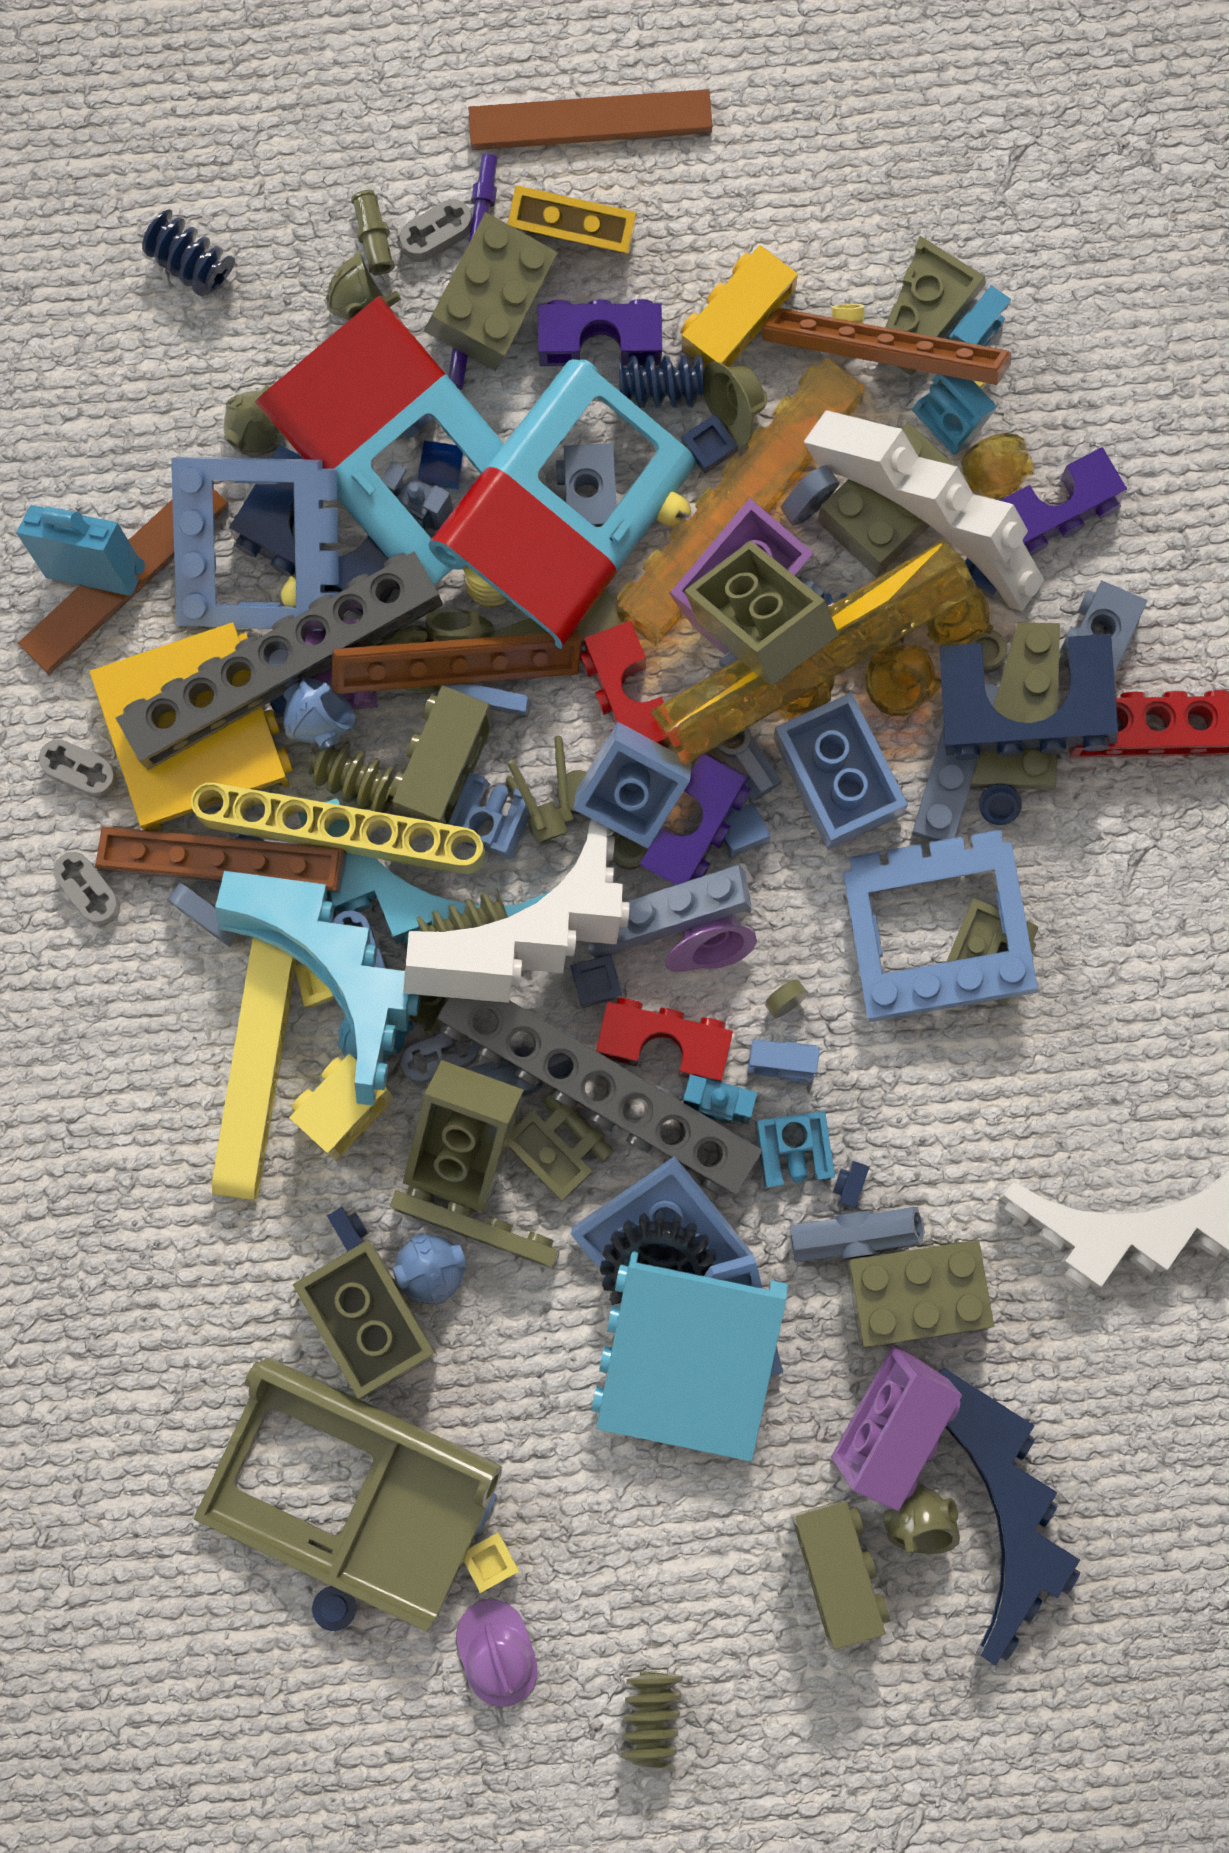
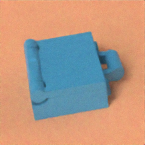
(80, 549)

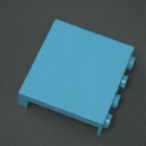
(689, 1359)

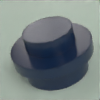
(1000, 804)
(333, 1609)

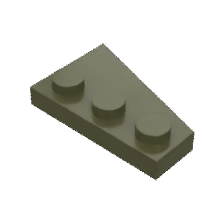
(933, 293)

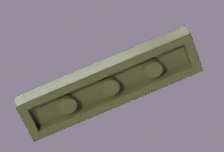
(458, 1220)

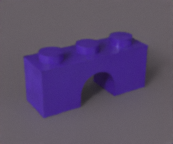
(567, 326)
(1092, 490)
(718, 791)

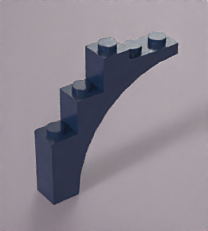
(1020, 1502)

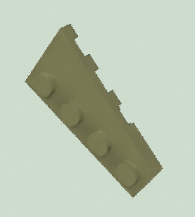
(1026, 695)

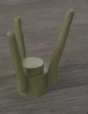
(545, 820)

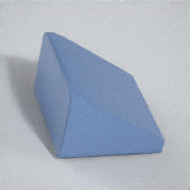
(746, 830)

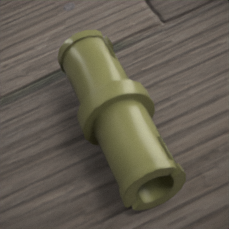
(373, 232)

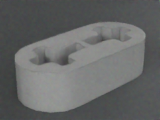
(436, 230)
(83, 760)
(79, 894)

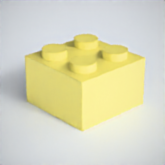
(331, 1111)

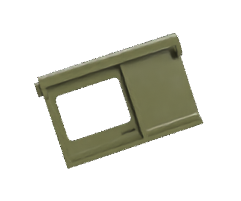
(408, 1517)

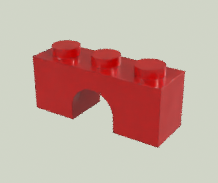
(612, 659)
(630, 1028)

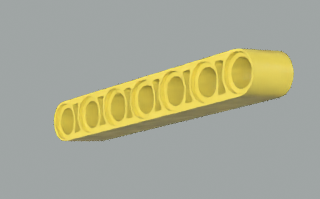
(322, 815)
(254, 1072)

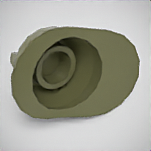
(734, 398)

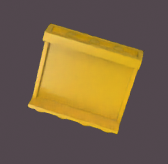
(234, 756)

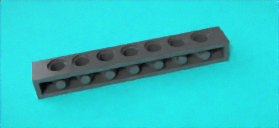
(267, 681)
(735, 1153)

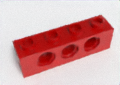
(1178, 737)

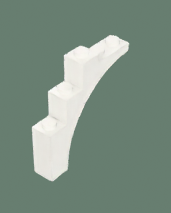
(935, 492)
(490, 958)
(1101, 1240)

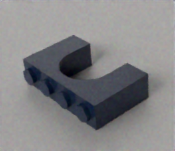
(267, 528)
(1083, 720)

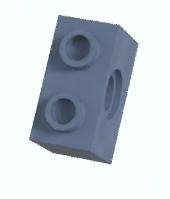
(589, 466)
(1114, 609)

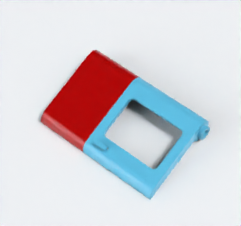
(360, 397)
(532, 540)

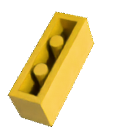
(572, 219)
(738, 308)

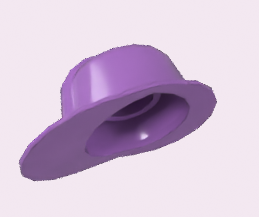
(712, 946)
(496, 1653)

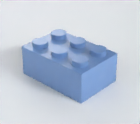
(840, 771)

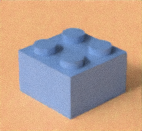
(632, 785)

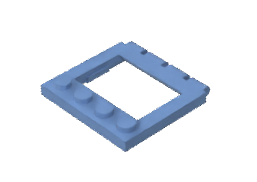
(195, 537)
(951, 982)

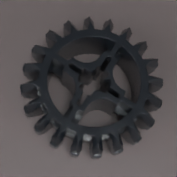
(644, 1241)

